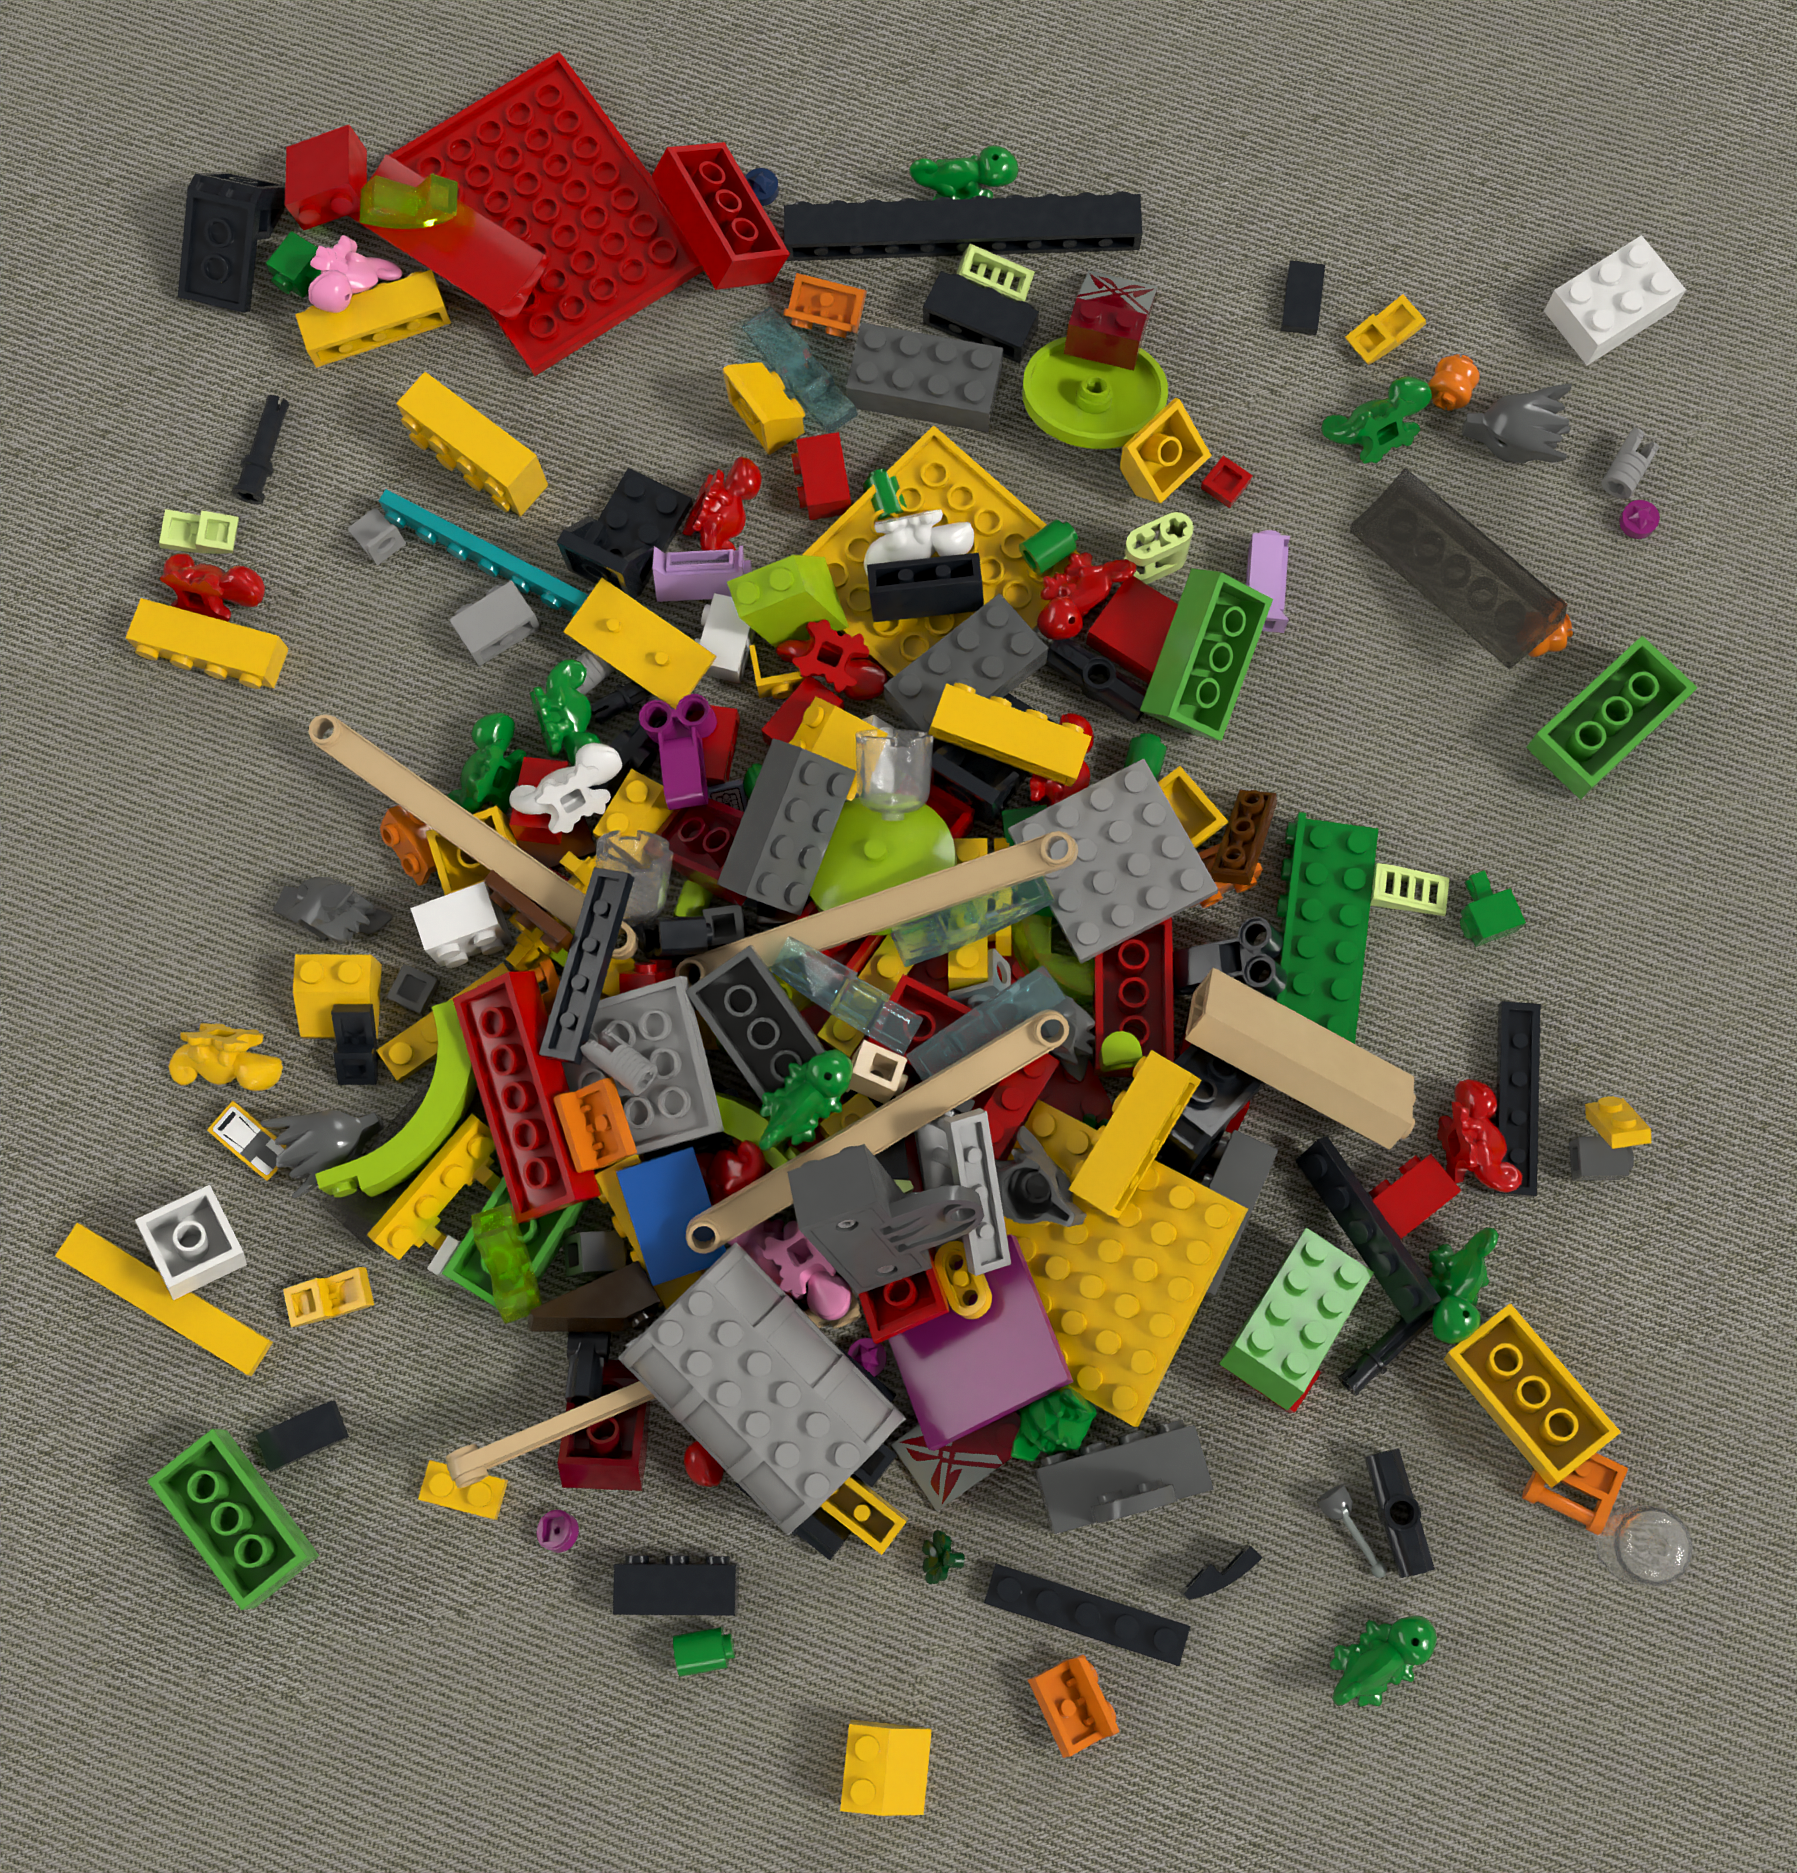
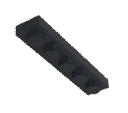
(586, 965)
(1519, 1090)
(1368, 1230)
(1087, 1614)

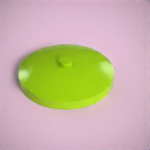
(1089, 400)
(879, 854)

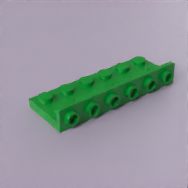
(1326, 920)

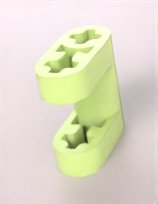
(1167, 551)

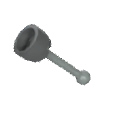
(1337, 1505)

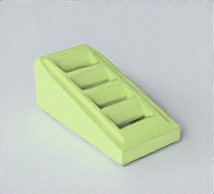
(985, 259)
(1395, 901)

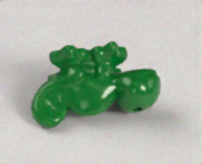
(962, 176)
(1380, 422)
(564, 710)
(486, 772)
(808, 1094)
(1458, 1282)
(1382, 1660)

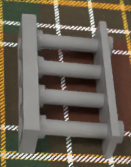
(961, 1154)

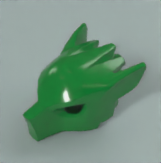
(1053, 1424)

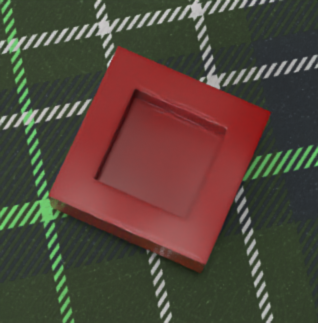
(1226, 481)

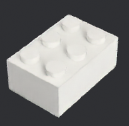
(1614, 300)

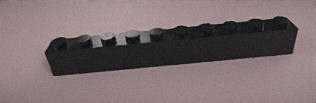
(950, 225)

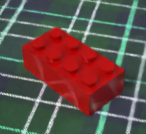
(720, 215)
(1135, 994)

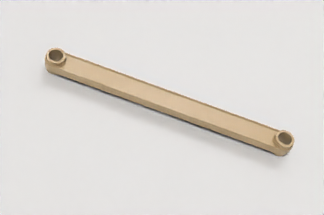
(456, 824)
(899, 903)
(884, 1125)
(471, 1464)

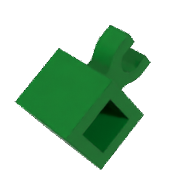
(292, 266)
(1490, 914)

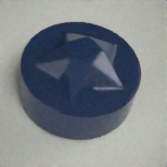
(764, 185)

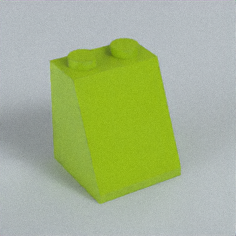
(786, 597)

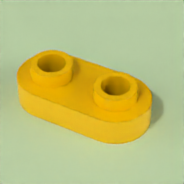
(960, 1283)

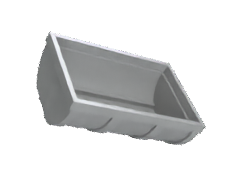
(762, 1389)

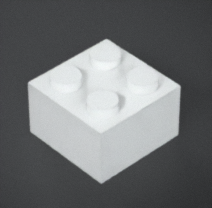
(461, 926)
(191, 1242)

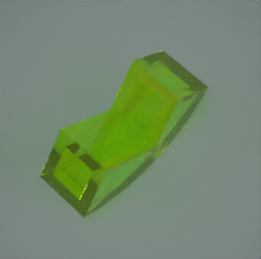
(408, 207)
(1033, 949)
(507, 1261)

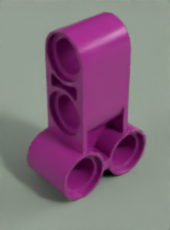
(681, 748)

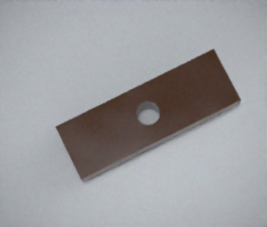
(1244, 837)
(529, 914)

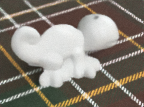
(916, 538)
(566, 790)

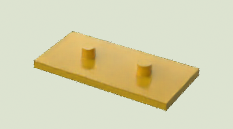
(639, 643)

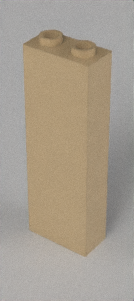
(1301, 1059)

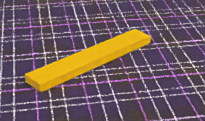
(146, 1290)

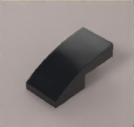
(355, 1044)
(302, 1436)
(1211, 1580)

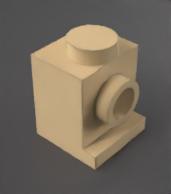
(877, 1072)

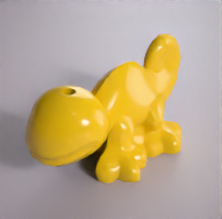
(221, 1056)

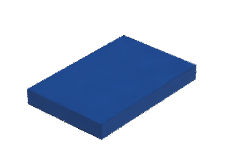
(661, 1202)

